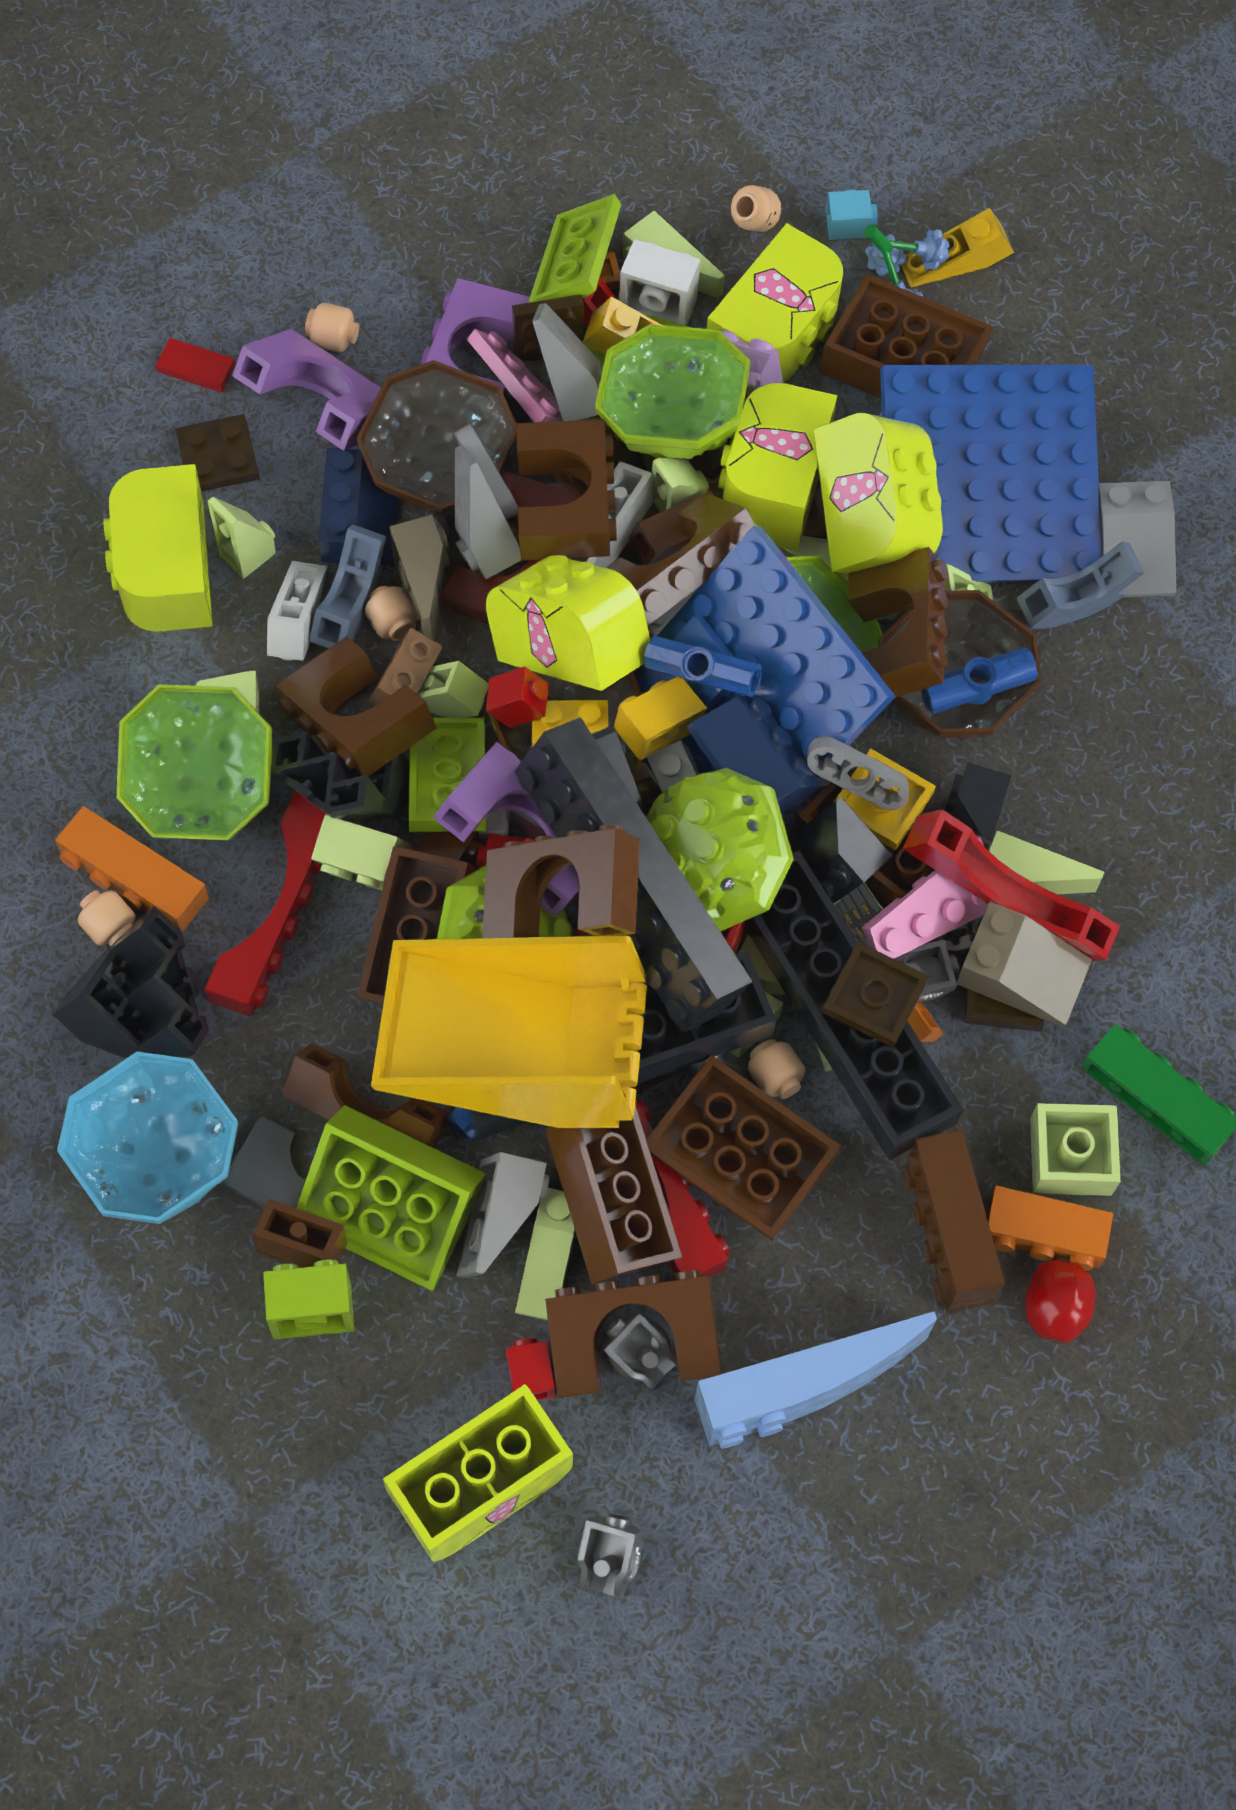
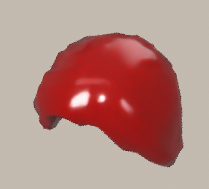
(1060, 1300)

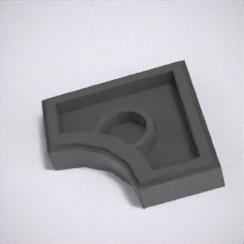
(265, 1166)

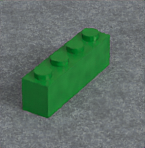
(1160, 1094)

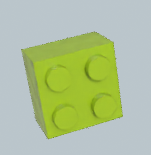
(308, 1300)

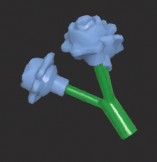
(887, 254)

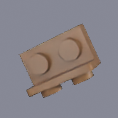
(407, 666)

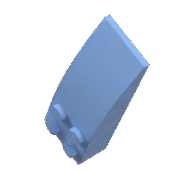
(802, 1382)

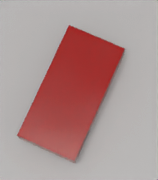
(195, 365)

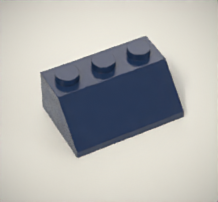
(352, 500)
(751, 742)

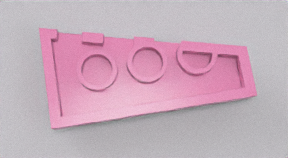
(520, 382)
(923, 914)

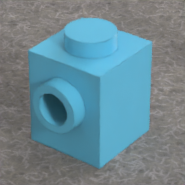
(849, 214)

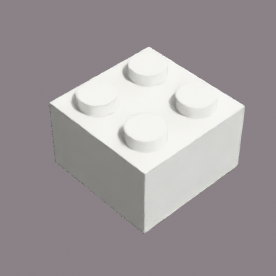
(660, 281)

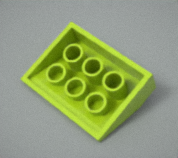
(392, 1194)

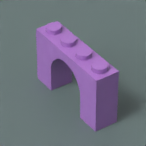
(471, 308)
(296, 361)
(495, 787)

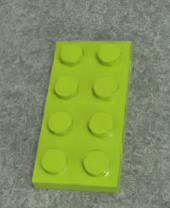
(576, 250)
(439, 766)

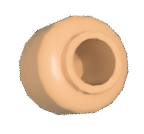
(755, 208)
(331, 327)
(391, 612)
(105, 917)
(776, 1068)

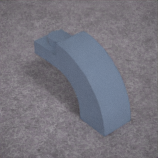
(355, 580)
(1082, 593)

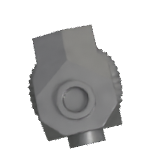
(935, 962)
(638, 1349)
(609, 1554)

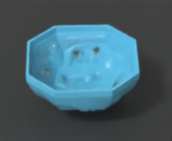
(148, 1138)

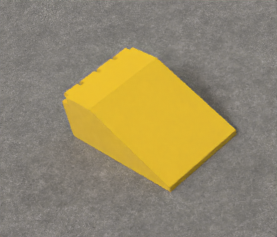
(516, 1027)

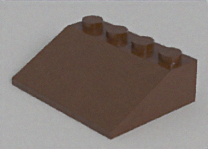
(897, 328)
(742, 1147)

